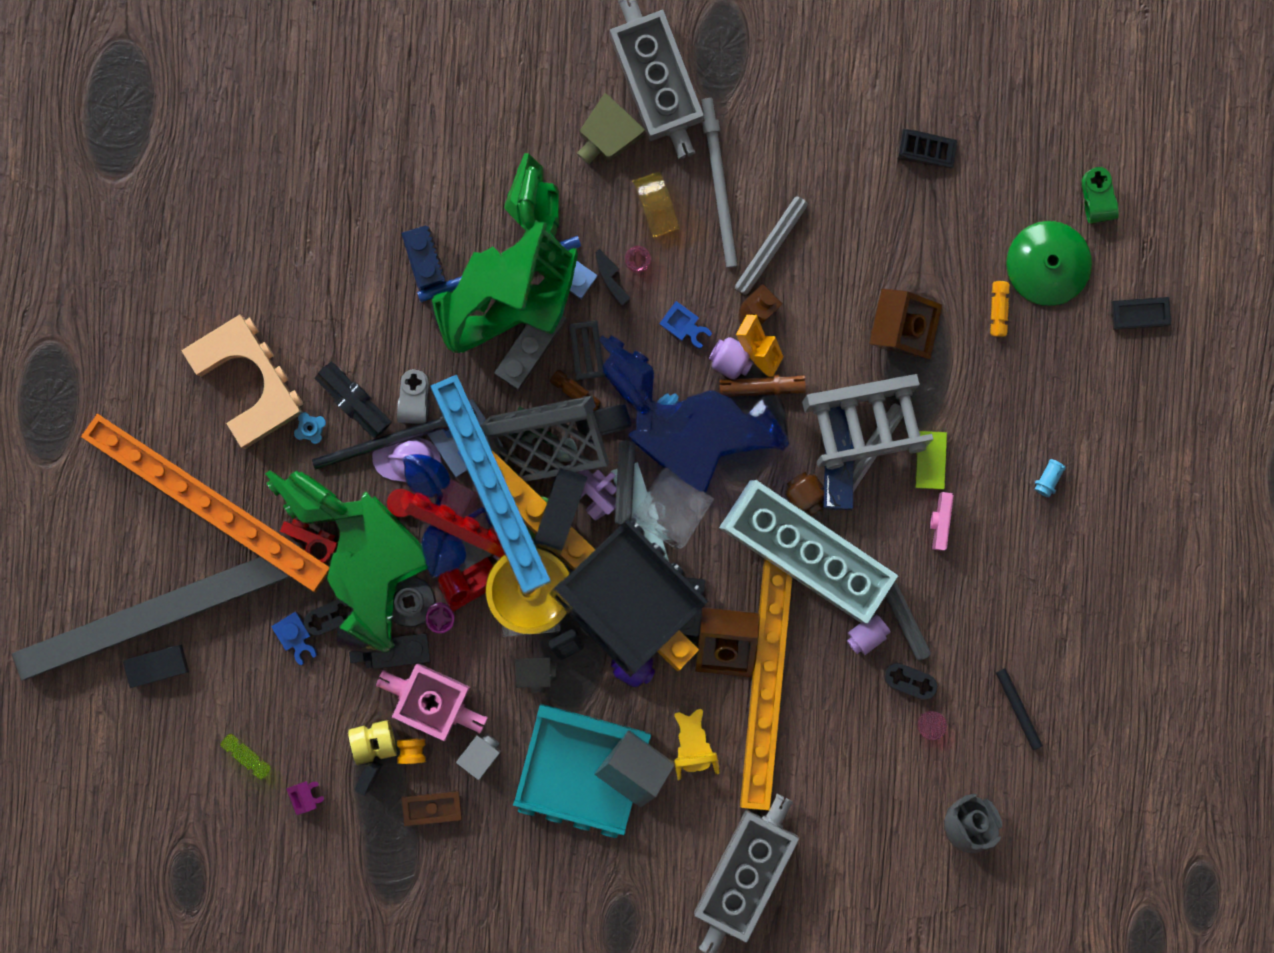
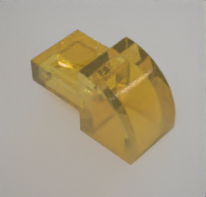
(656, 204)

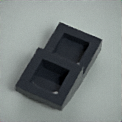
(608, 271)
(155, 666)

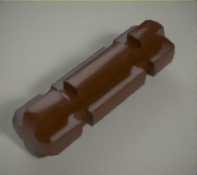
(571, 388)

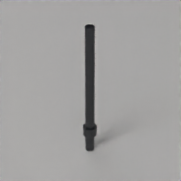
(382, 442)

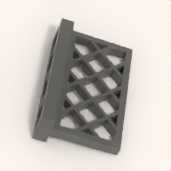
(547, 416)

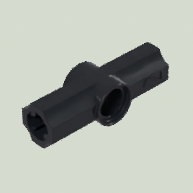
(353, 400)

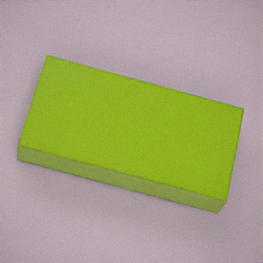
(932, 462)

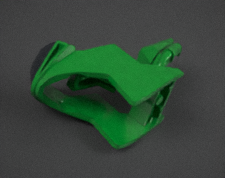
(510, 273)
(369, 560)

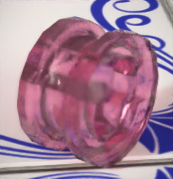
(644, 253)

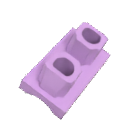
(601, 492)

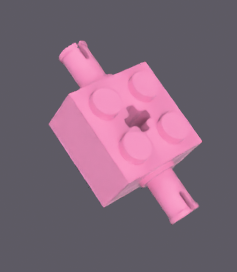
(413, 708)

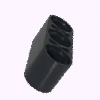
(560, 510)

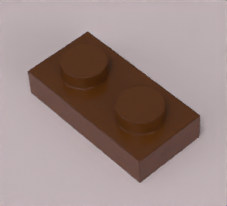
(432, 808)

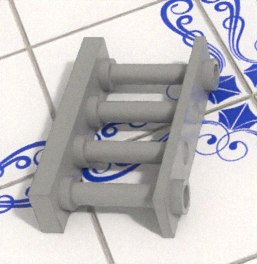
(875, 394)

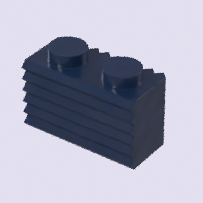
(423, 257)

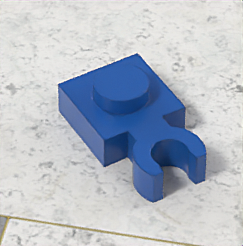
(681, 322)
(293, 634)

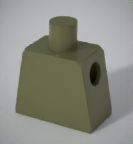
(608, 131)

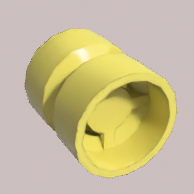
(362, 742)

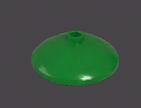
(1033, 275)

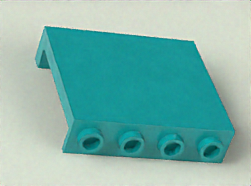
(562, 767)

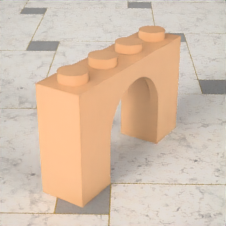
(276, 404)

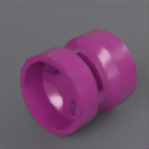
(439, 622)

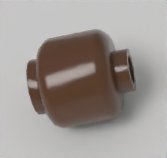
(806, 493)

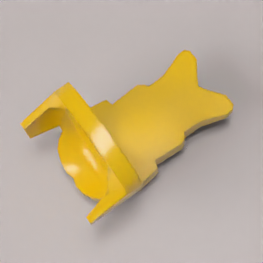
(694, 751)

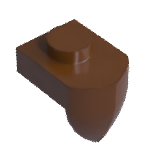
(759, 303)

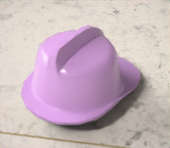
(389, 459)

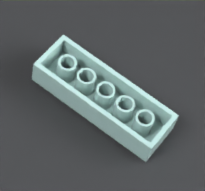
(808, 551)

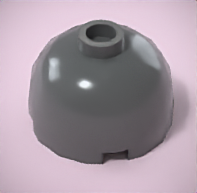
(972, 824)

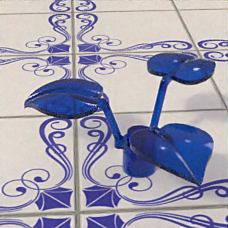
(440, 549)

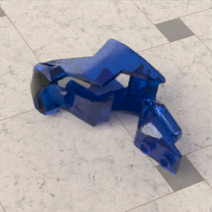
(696, 431)

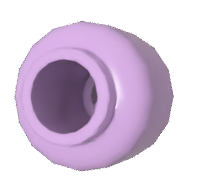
(730, 358)

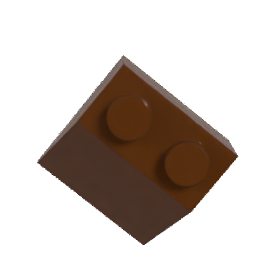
(905, 323)
(727, 642)

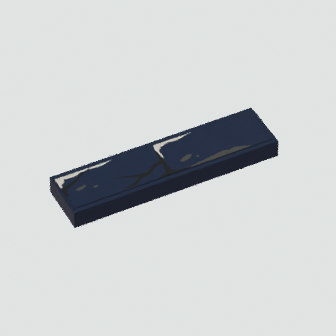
(839, 481)

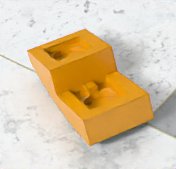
(762, 349)

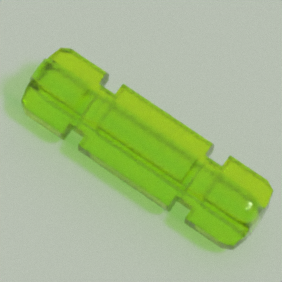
(245, 756)

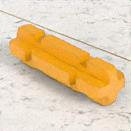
(999, 309)

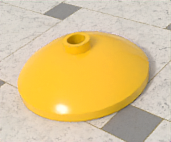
(530, 611)

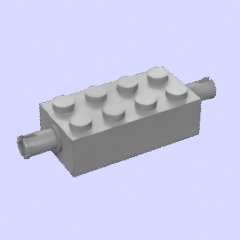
(656, 76)
(746, 875)

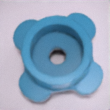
(317, 424)

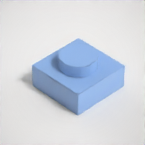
(582, 280)

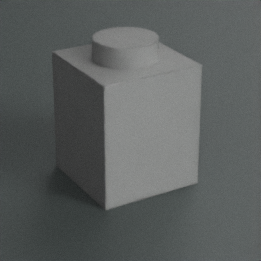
(479, 755)

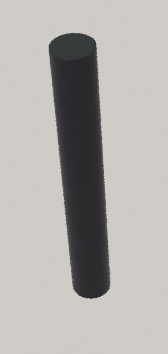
(1019, 709)

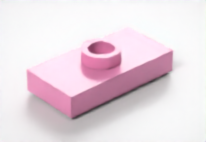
(941, 521)

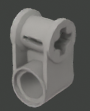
(414, 404)

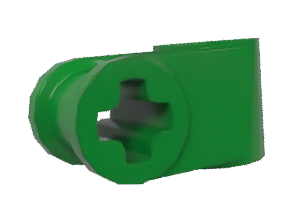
(1099, 201)

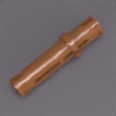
(763, 386)

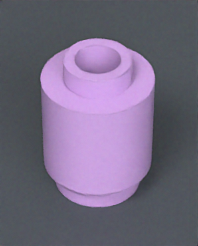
(868, 636)

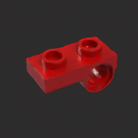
(300, 531)
(465, 586)

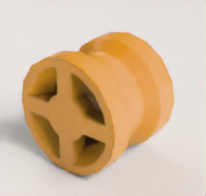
(411, 751)

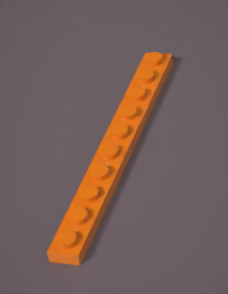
(206, 503)

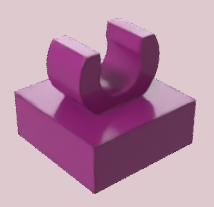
(302, 798)

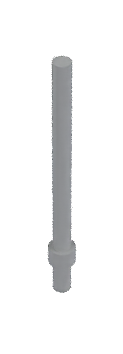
(711, 128)

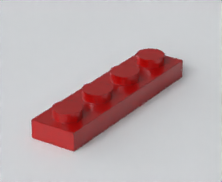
(448, 521)

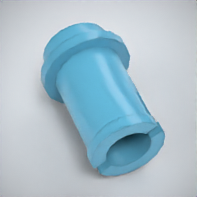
(1049, 478)

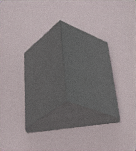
(635, 769)

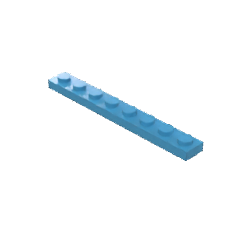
(490, 484)

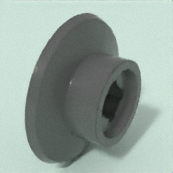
(423, 598)

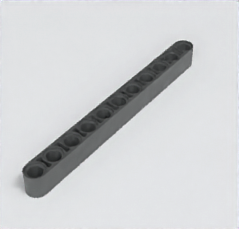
(147, 616)

